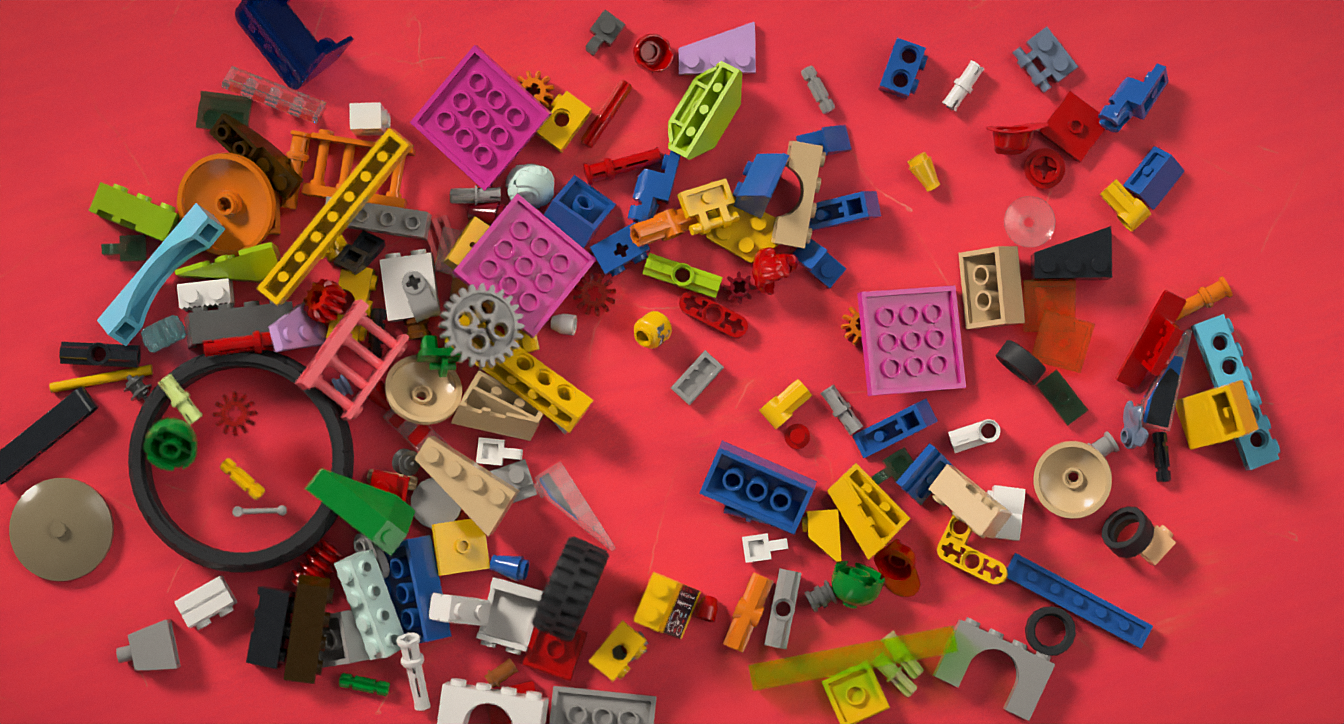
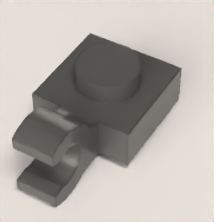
(605, 30)

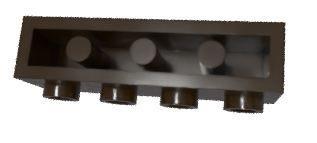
(307, 628)

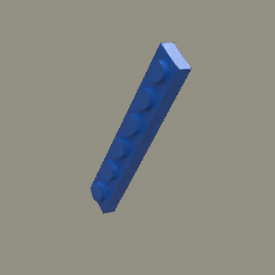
(1078, 600)

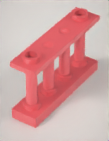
(327, 357)

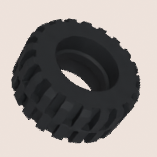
(570, 588)

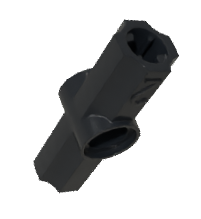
(84, 354)

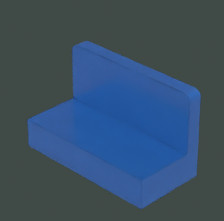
(1154, 177)

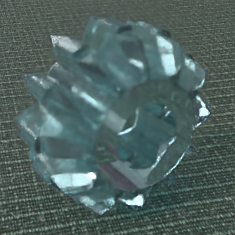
(163, 333)

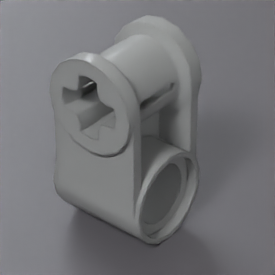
(421, 300)

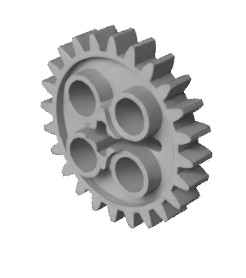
(501, 315)

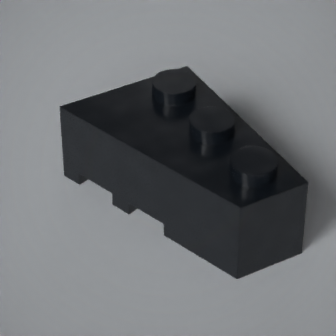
(1077, 259)
(271, 627)

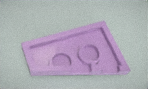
(732, 47)
(297, 331)

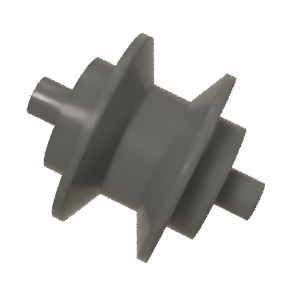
(137, 387)
(405, 463)

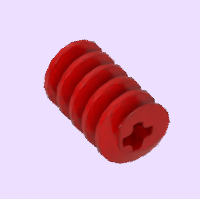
(319, 563)

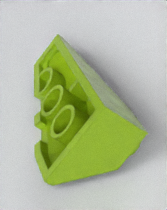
(250, 266)

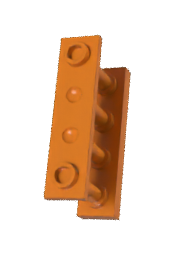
(318, 188)

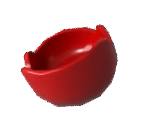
(653, 53)

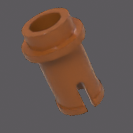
(501, 673)

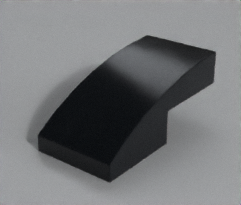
(360, 254)

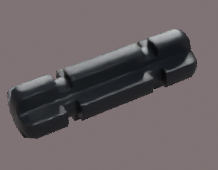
(378, 316)
(1161, 456)

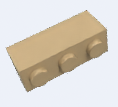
(991, 287)

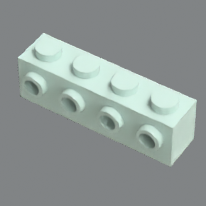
(370, 603)

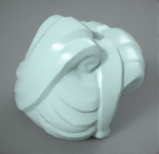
(532, 183)

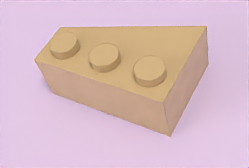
(969, 502)

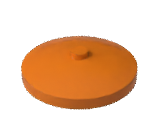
(235, 194)

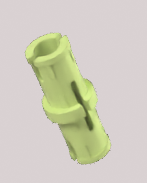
(180, 399)

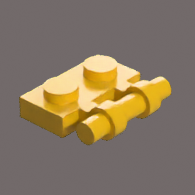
(705, 199)

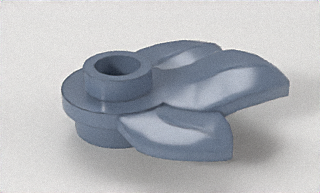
(1133, 433)

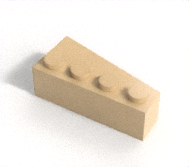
(470, 485)

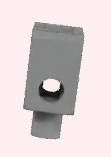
(151, 648)

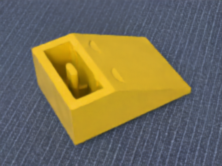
(1216, 415)

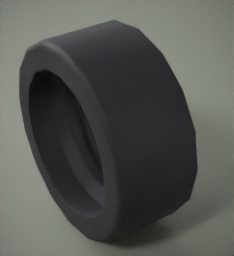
(1020, 362)
(1135, 544)
(1069, 636)

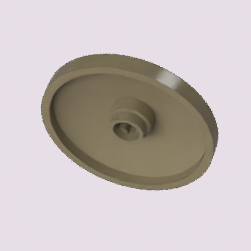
(61, 529)

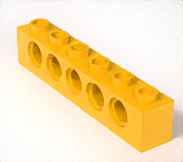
(536, 383)

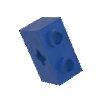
(605, 252)

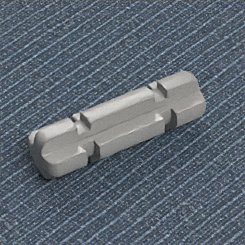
(818, 89)

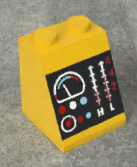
(667, 605)

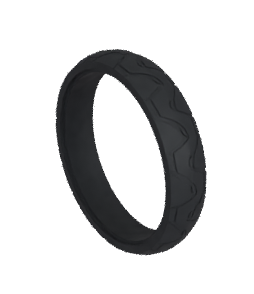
(157, 517)

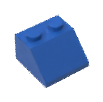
(760, 182)
(579, 210)

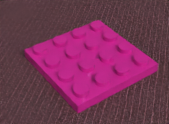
(480, 117)
(528, 261)
(911, 340)

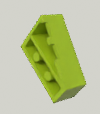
(134, 211)

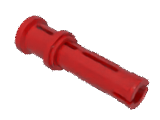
(610, 168)
(256, 342)

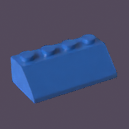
(758, 487)
(410, 586)

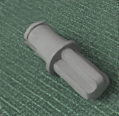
(475, 195)

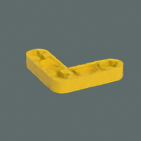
(960, 541)

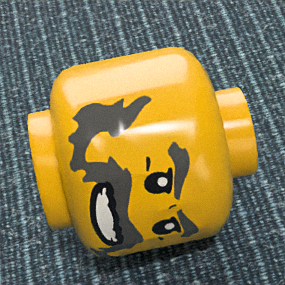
(652, 330)

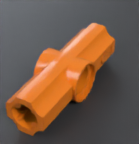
(662, 226)
(748, 612)

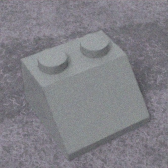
(343, 641)

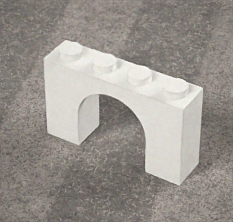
(461, 698)

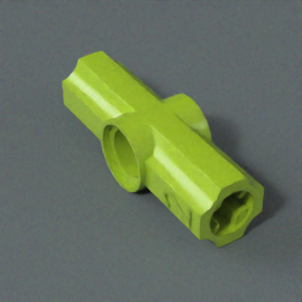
(665, 270)

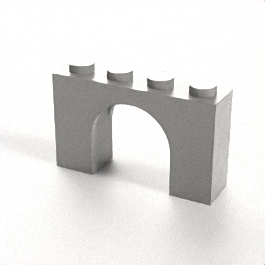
(1031, 668)

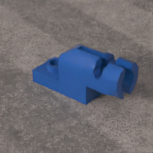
(1133, 99)
(653, 187)

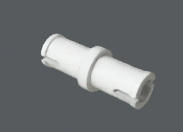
(963, 85)

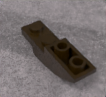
(244, 141)

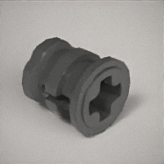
(821, 596)

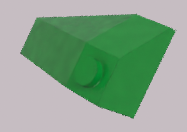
(371, 511)

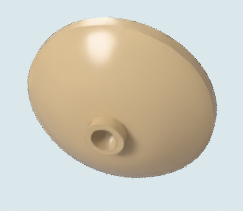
(414, 379)
(1071, 497)

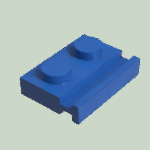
(922, 474)

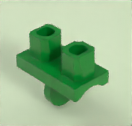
(439, 358)

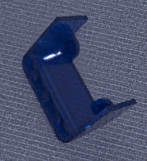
(287, 41)

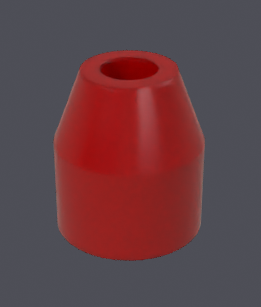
(707, 609)

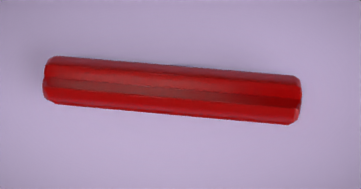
(606, 113)

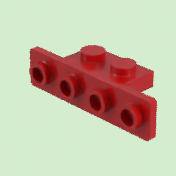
(1154, 342)

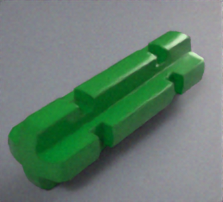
(364, 684)

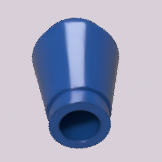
(510, 566)

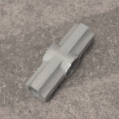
(780, 626)

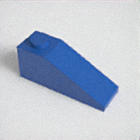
(846, 210)
(895, 428)

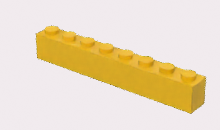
(335, 216)

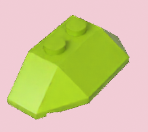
(705, 111)

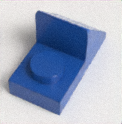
(832, 138)
(819, 263)

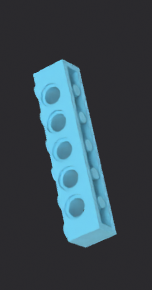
(1222, 327)

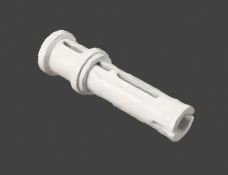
(413, 662)

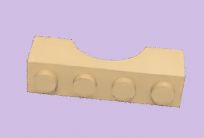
(804, 162)

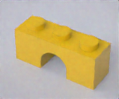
(360, 286)

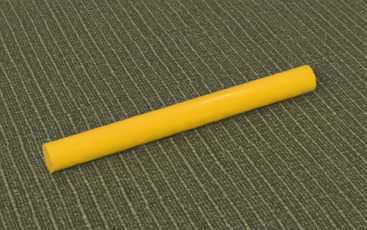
(100, 378)

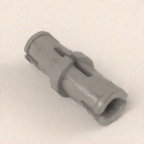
(841, 409)

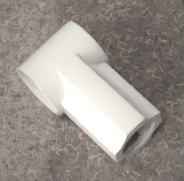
(971, 436)

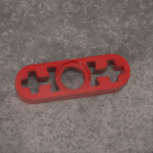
(693, 311)

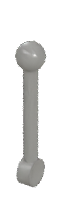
(238, 511)

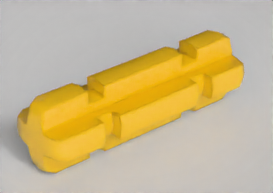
(240, 477)

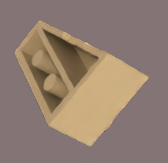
(496, 409)

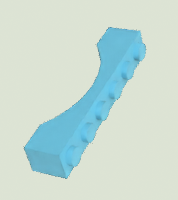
(128, 310)

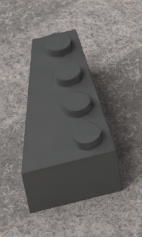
(232, 321)

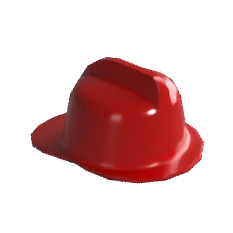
(1014, 139)
(898, 569)

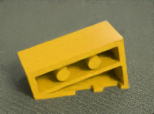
(867, 510)

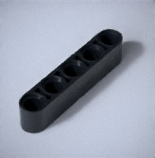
(45, 432)

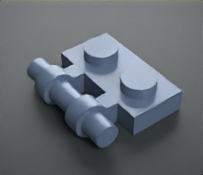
(1050, 54)

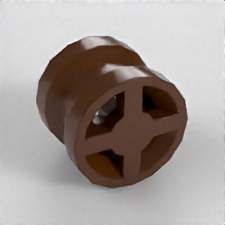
(415, 329)

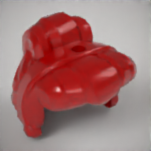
(771, 267)

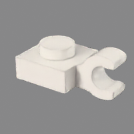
(493, 452)
(759, 547)

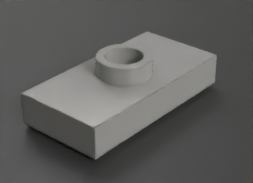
(697, 377)

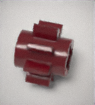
(739, 280)

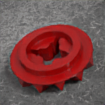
(1053, 160)

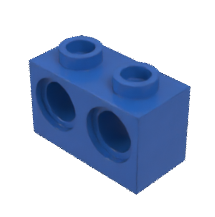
(897, 66)

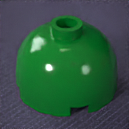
(171, 444)
(856, 585)

